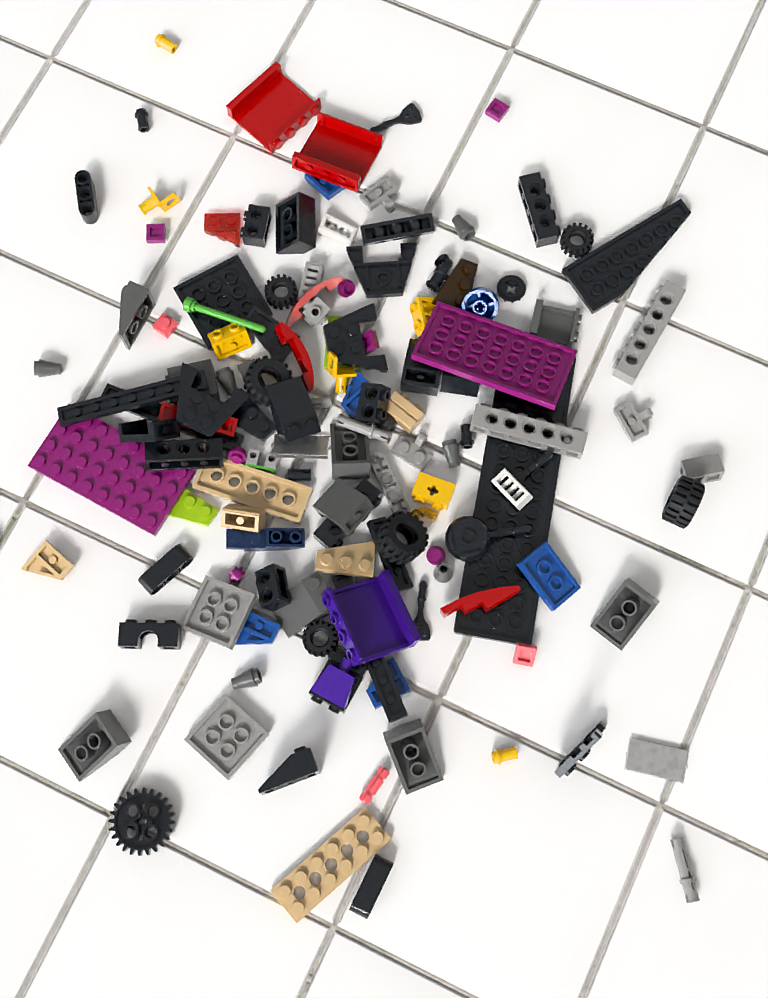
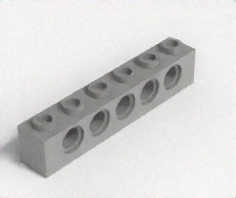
(672, 295)
(535, 439)

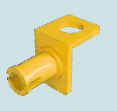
(154, 201)
(340, 374)

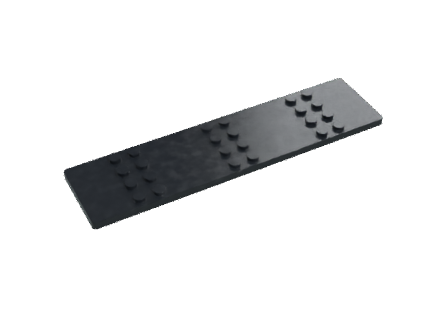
(514, 618)

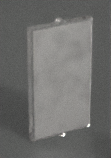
(307, 447)
(656, 760)

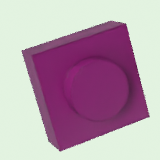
(497, 110)
(155, 233)
(370, 341)

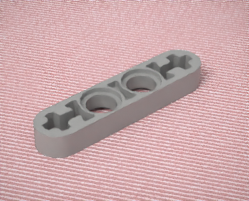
(392, 485)

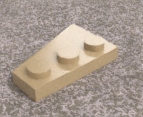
(347, 560)

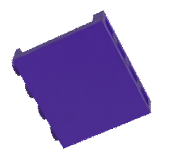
(371, 618)

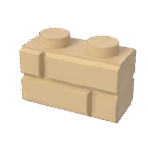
(404, 412)
(243, 517)

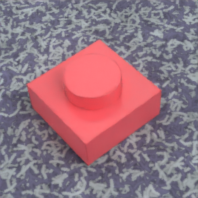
(165, 325)
(524, 654)

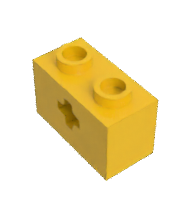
(425, 484)

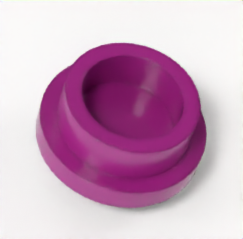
(346, 288)
(237, 455)
(435, 555)
(236, 574)

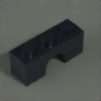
(132, 634)

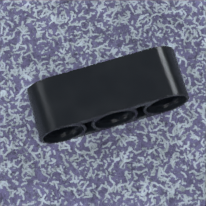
(86, 204)
(165, 569)
(371, 886)

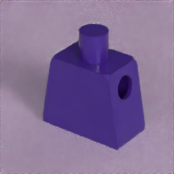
(336, 683)

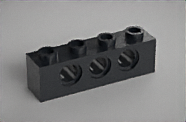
(397, 229)
(542, 235)
(184, 454)
(323, 532)

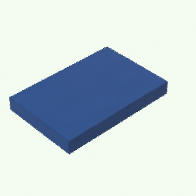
(548, 576)

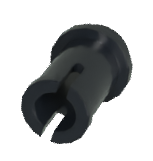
(141, 116)
(466, 437)
(299, 474)

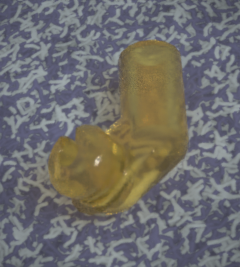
(425, 512)

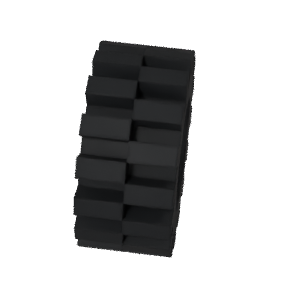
(579, 231)
(278, 282)
(317, 627)

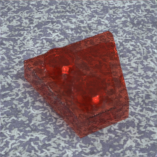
(224, 226)

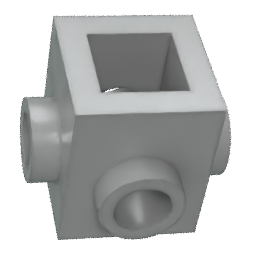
(317, 304)

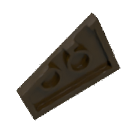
(457, 284)

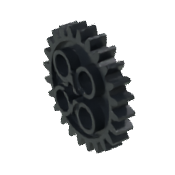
(123, 821)

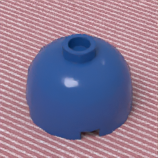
(481, 302)

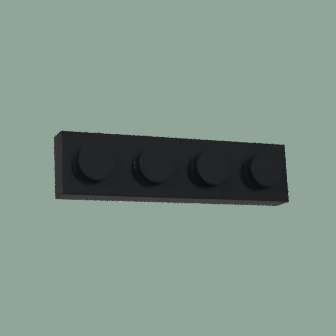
(398, 572)

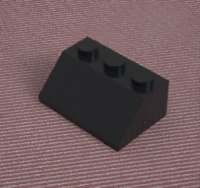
(295, 224)

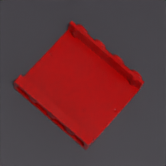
(272, 108)
(338, 152)

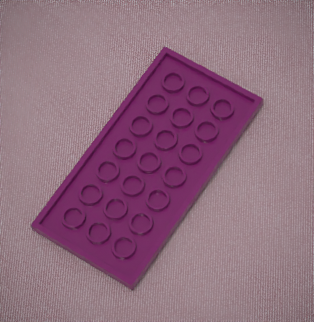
(495, 355)
(110, 473)

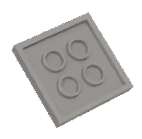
(219, 612)
(226, 737)

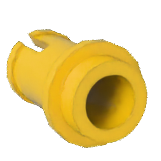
(162, 41)
(504, 755)

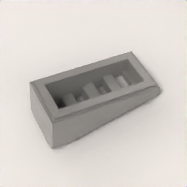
(311, 270)

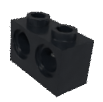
(259, 225)
(369, 403)
(272, 587)

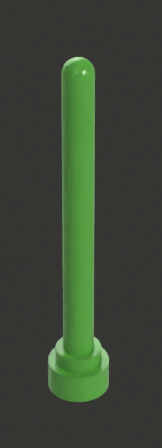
(191, 305)

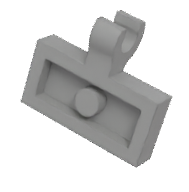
(379, 194)
(632, 421)
(412, 452)

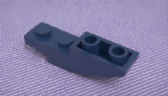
(266, 540)

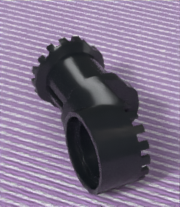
(443, 264)

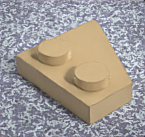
(48, 562)

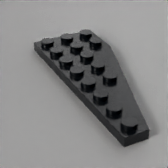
(616, 265)

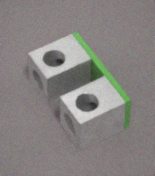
(269, 467)

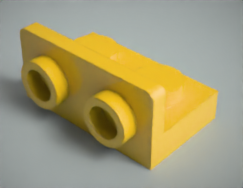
(421, 311)
(229, 340)

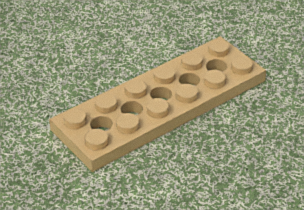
(265, 481)
(316, 862)

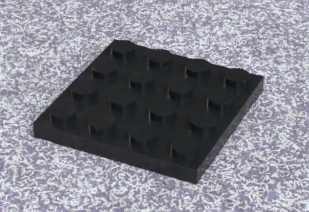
(223, 288)

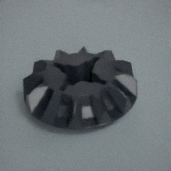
(512, 281)

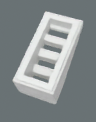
(333, 221)
(523, 500)

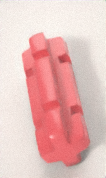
(374, 785)

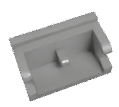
(703, 468)

